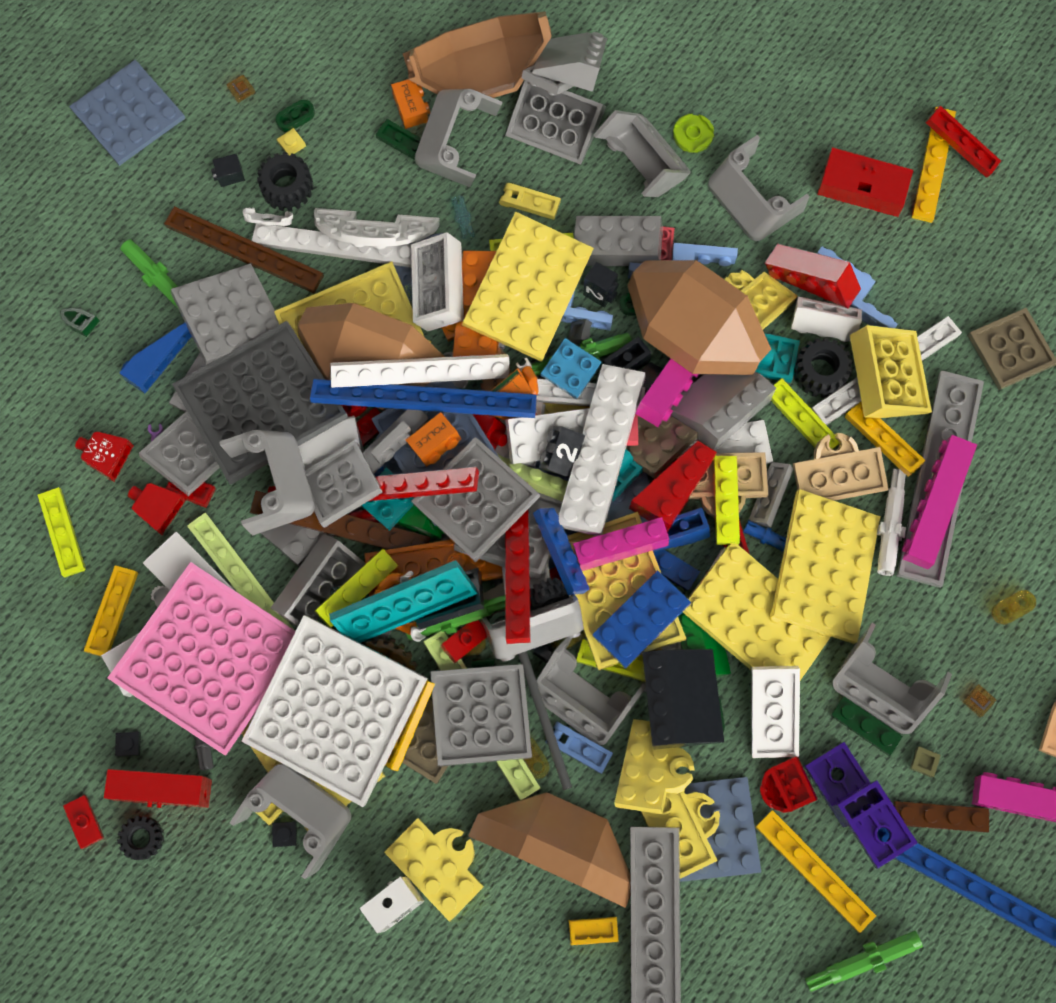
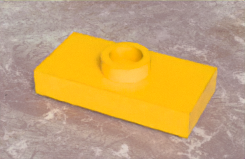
(593, 931)

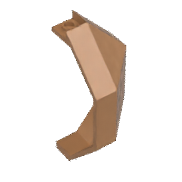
(481, 55)
(697, 318)
(359, 334)
(560, 841)

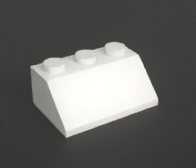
(330, 442)

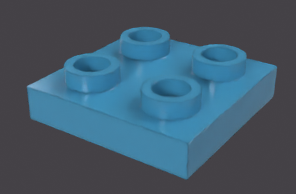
(571, 368)

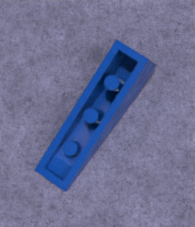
(150, 362)
(688, 529)

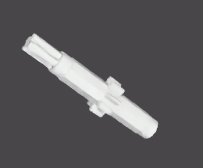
(891, 529)

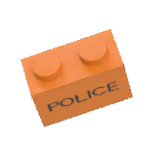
(410, 103)
(434, 439)

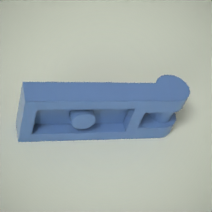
(582, 748)

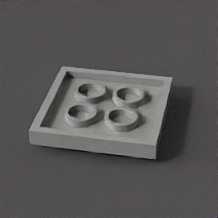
(181, 455)
(341, 483)

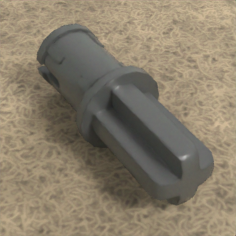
(204, 754)

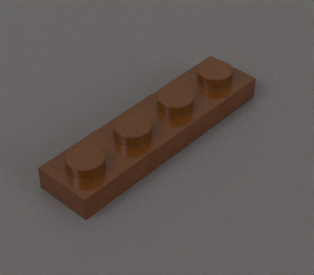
(943, 816)

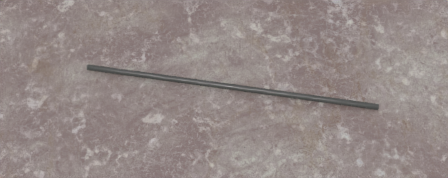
(543, 716)

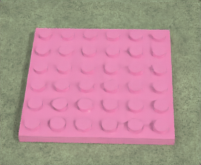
(205, 658)

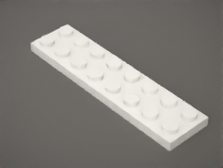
(603, 449)

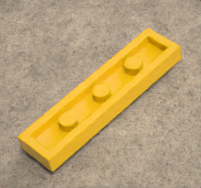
(890, 442)
(111, 611)
(401, 746)

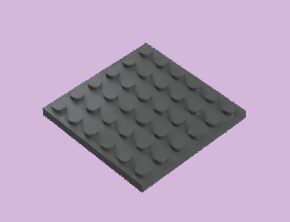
(257, 388)

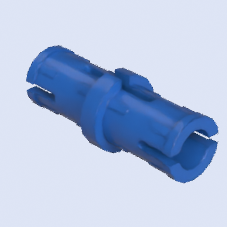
(765, 535)

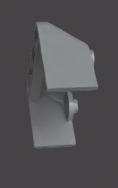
(645, 149)
(432, 150)
(744, 202)
(293, 493)
(547, 625)
(882, 693)
(579, 701)
(306, 804)

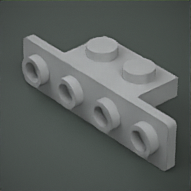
(394, 438)

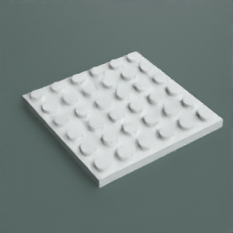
(334, 710)

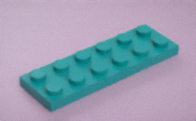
(404, 603)

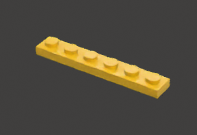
(931, 176)
(815, 871)

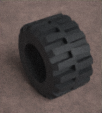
(287, 196)
(834, 356)

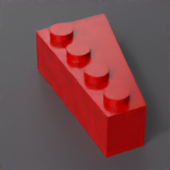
(814, 273)
(674, 486)

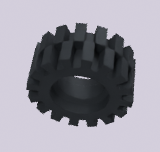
(547, 593)
(128, 831)

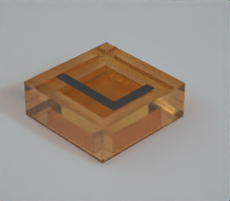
(240, 88)
(979, 701)

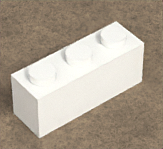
(825, 319)

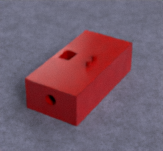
(865, 182)
(157, 788)

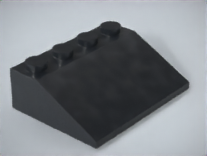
(682, 698)

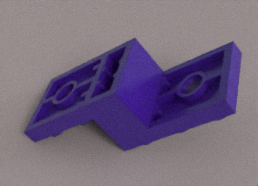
(860, 805)

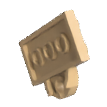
(843, 471)
(751, 480)

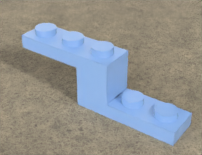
(704, 254)
(869, 313)
(599, 319)

